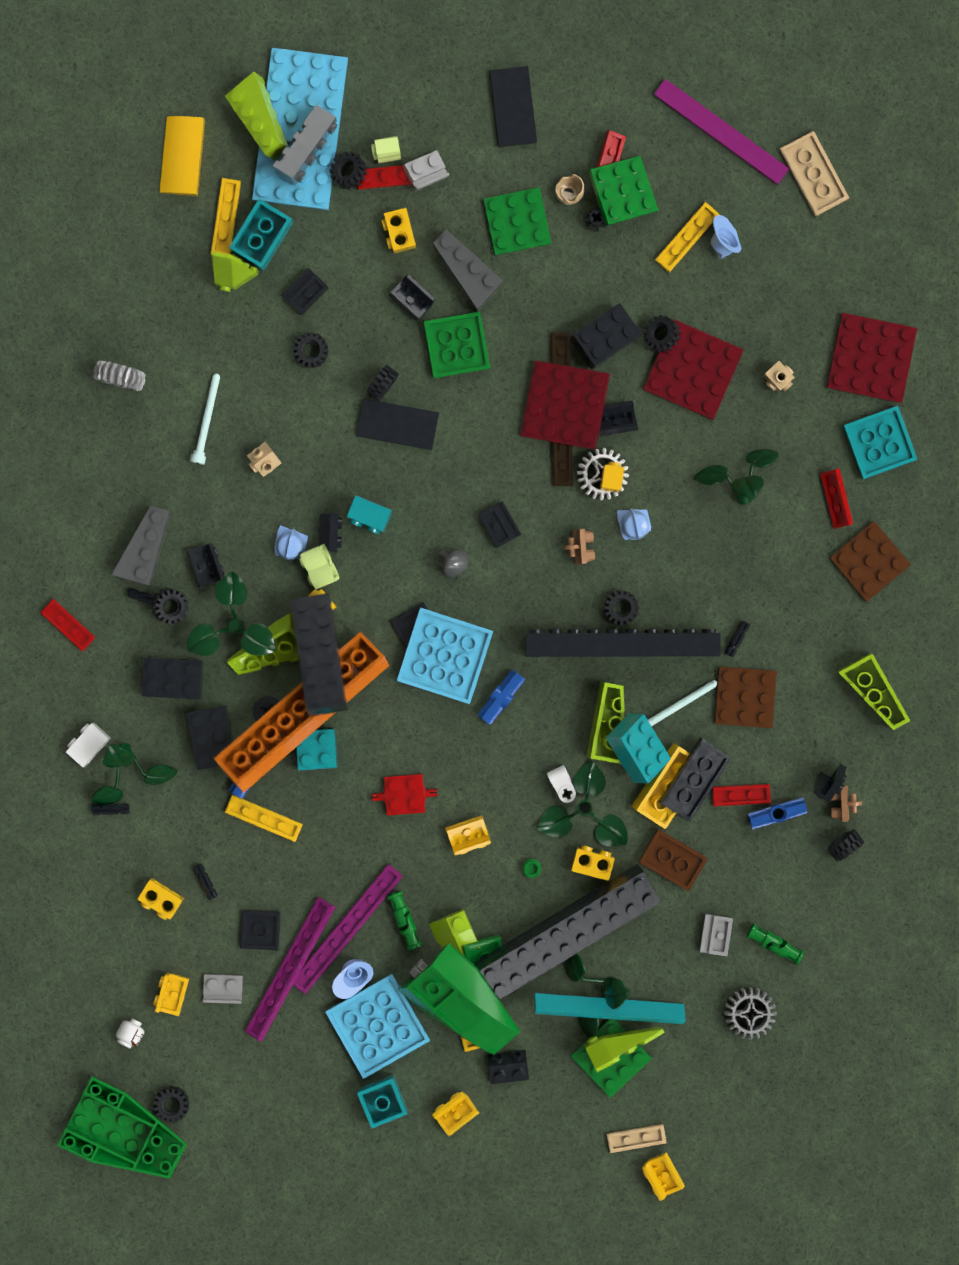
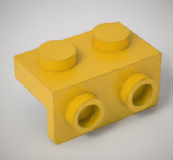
(468, 835)
(172, 994)
(455, 1113)
(662, 1176)

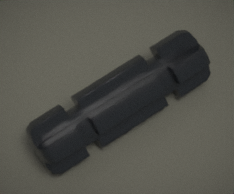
(142, 596)
(737, 638)
(110, 809)
(205, 881)

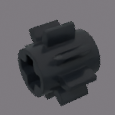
(590, 220)

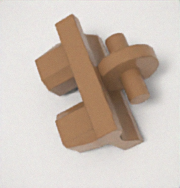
(577, 546)
(843, 812)

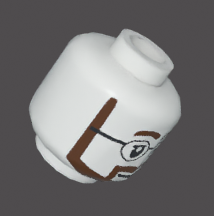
(129, 1033)

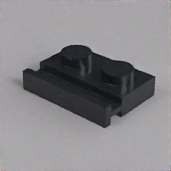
(305, 291)
(499, 524)

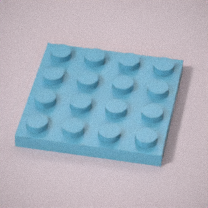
(444, 655)
(377, 1026)

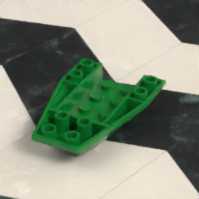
(461, 1000)
(121, 1133)

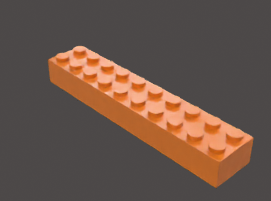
(289, 722)

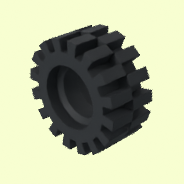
(357, 174)
(668, 341)
(302, 342)
(382, 383)
(180, 609)
(621, 619)
(845, 845)
(167, 1115)

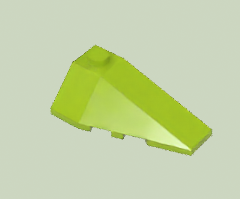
(230, 271)
(286, 649)
(454, 930)
(608, 1048)

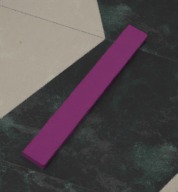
(721, 131)
(347, 928)
(290, 969)

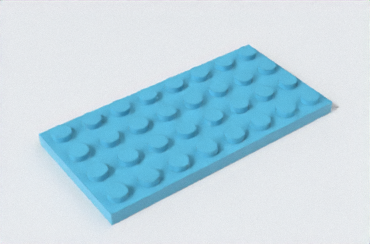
(295, 87)

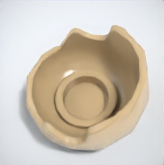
(573, 183)

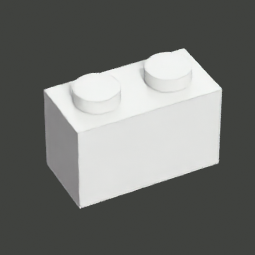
(88, 744)

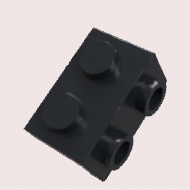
(412, 297)
(618, 419)
(329, 531)
(205, 565)
(828, 786)
(508, 1067)

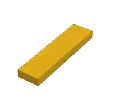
(226, 215)
(687, 237)
(263, 818)

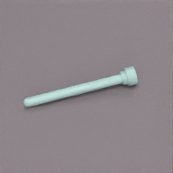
(198, 454)
(683, 702)

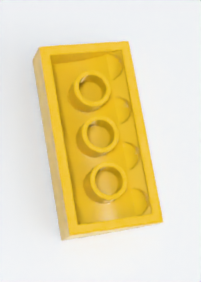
(182, 155)
(648, 799)

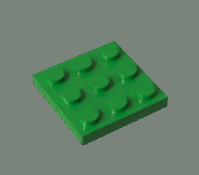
(622, 190)
(517, 221)
(457, 345)
(618, 1074)

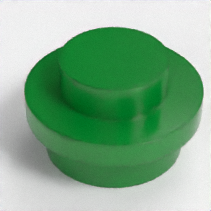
(531, 868)

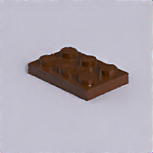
(673, 860)

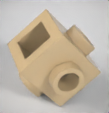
(772, 377)
(263, 459)

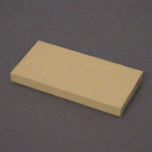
(814, 173)

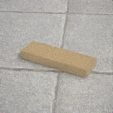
(636, 1138)

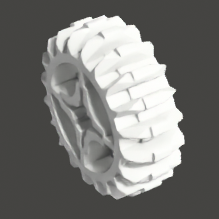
(593, 459)

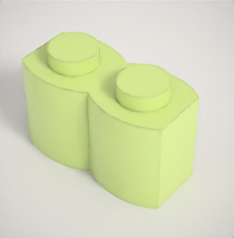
(386, 149)
(319, 566)

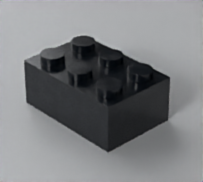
(605, 336)
(172, 678)
(209, 734)

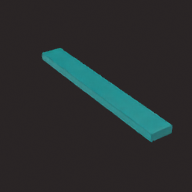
(598, 1008)

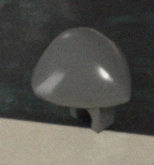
(453, 563)

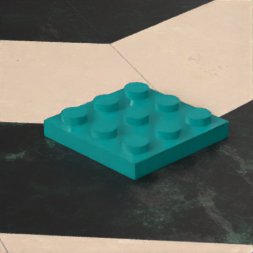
(880, 442)

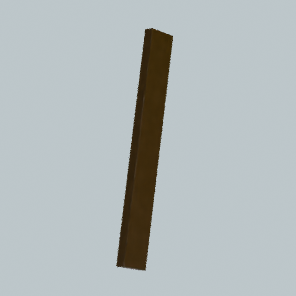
(561, 452)

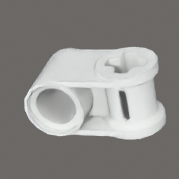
(561, 780)

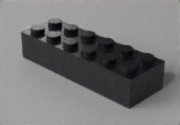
(319, 655)

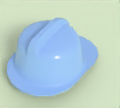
(725, 237)
(633, 523)
(290, 543)
(352, 978)

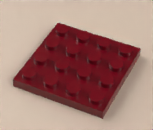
(871, 358)
(694, 371)
(565, 405)

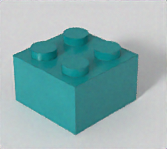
(369, 514)
(318, 750)
(382, 1101)

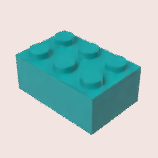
(261, 235)
(638, 748)

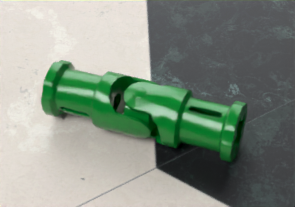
(403, 917)
(772, 943)

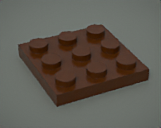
(870, 561)
(745, 697)

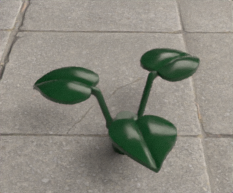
(745, 487)
(258, 637)
(123, 756)
(591, 781)
(612, 989)

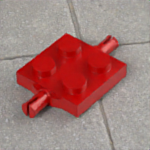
(404, 794)

